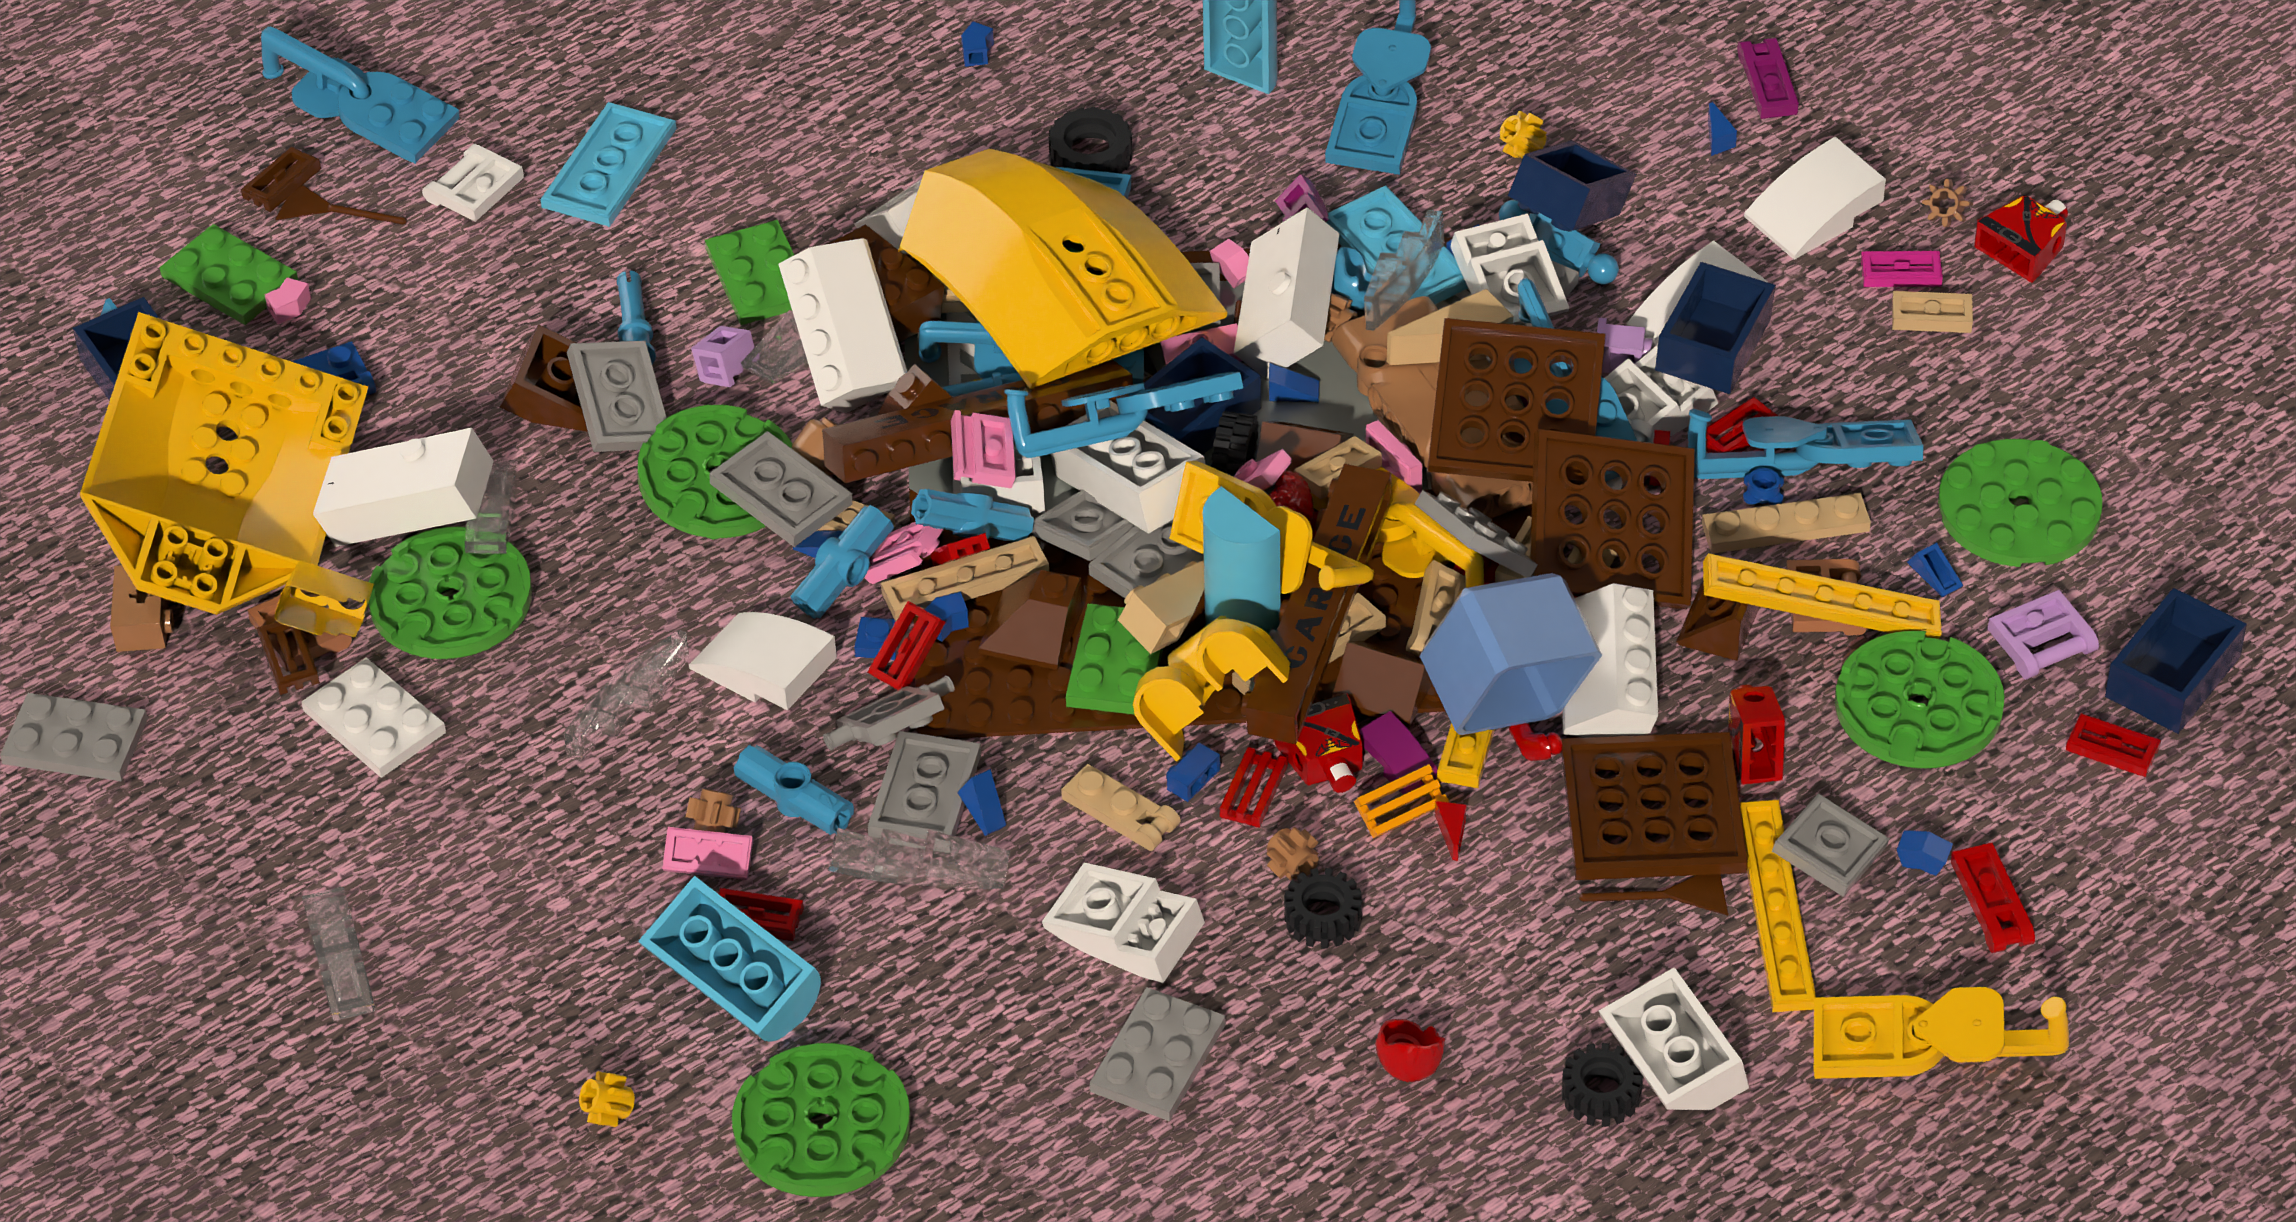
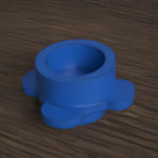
(1763, 487)

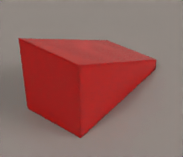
(1451, 821)

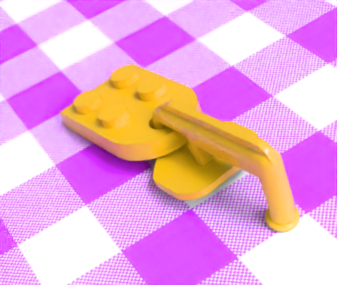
(1295, 530)
(1416, 539)
(1912, 1035)

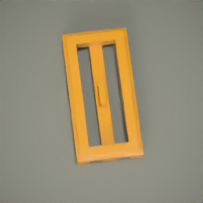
(1431, 787)

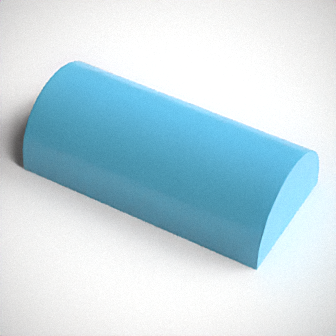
(1242, 41)
(1240, 563)
(734, 961)

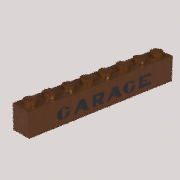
(924, 431)
(1316, 616)

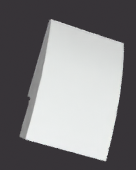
(1816, 198)
(1503, 254)
(1660, 304)
(1656, 396)
(767, 657)
(1125, 920)

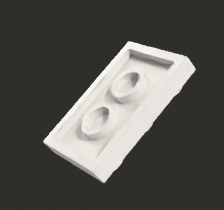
(373, 717)

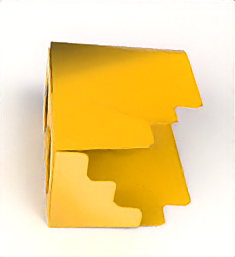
(332, 588)

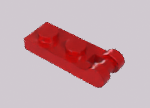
(1992, 897)

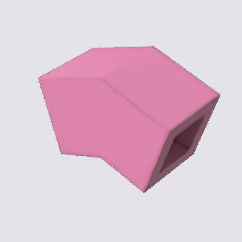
(1232, 261)
(288, 300)

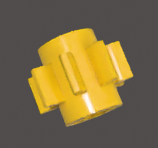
(1522, 134)
(606, 1099)

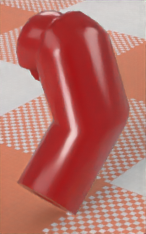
(1535, 746)

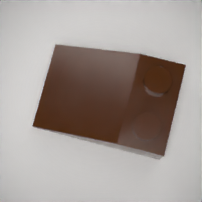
(544, 385)

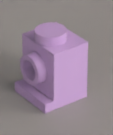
(1622, 343)
(720, 355)

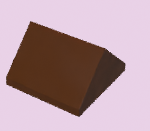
(1717, 625)
(1382, 681)

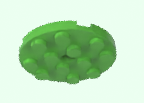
(677, 462)
(2052, 528)
(422, 622)
(1956, 679)
(814, 1079)

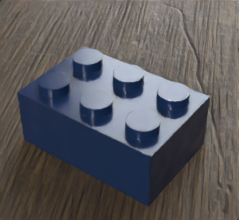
(1571, 185)
(1715, 327)
(105, 341)
(1198, 424)
(2175, 660)

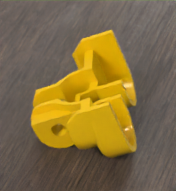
(1177, 693)

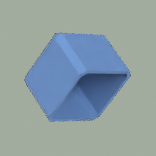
(1509, 653)

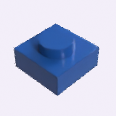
(872, 635)

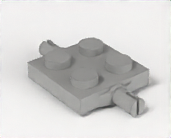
(883, 718)

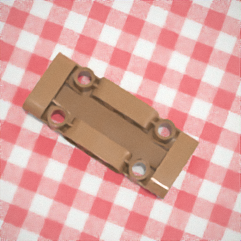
(1406, 401)

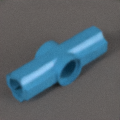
(972, 515)
(842, 561)
(793, 789)

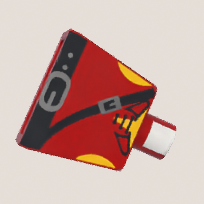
(2023, 235)
(1756, 714)
(1327, 745)

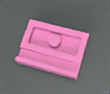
(983, 449)
(902, 551)

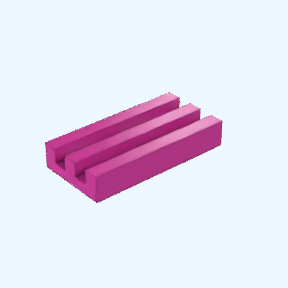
(1901, 273)

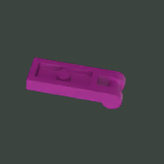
(1768, 78)

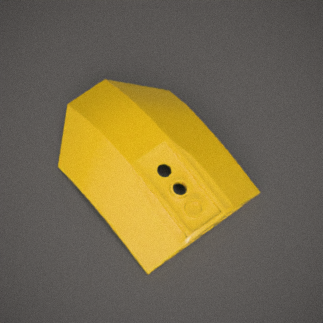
(996, 241)
(201, 532)

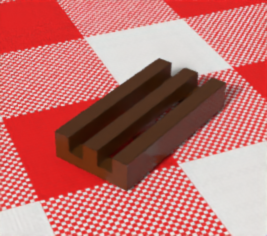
(284, 181)
(295, 677)

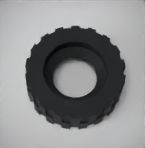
(1091, 124)

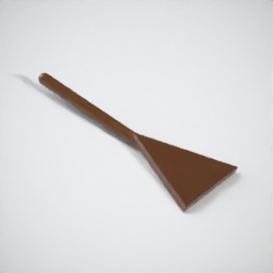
(306, 202)
(1698, 891)

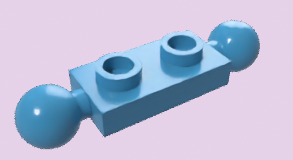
(1568, 248)

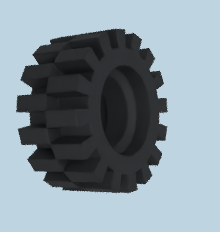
(1234, 441)
(1323, 927)
(1598, 1104)

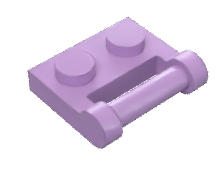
(2038, 623)

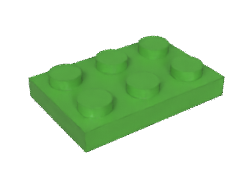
(750, 270)
(226, 273)
(1107, 663)

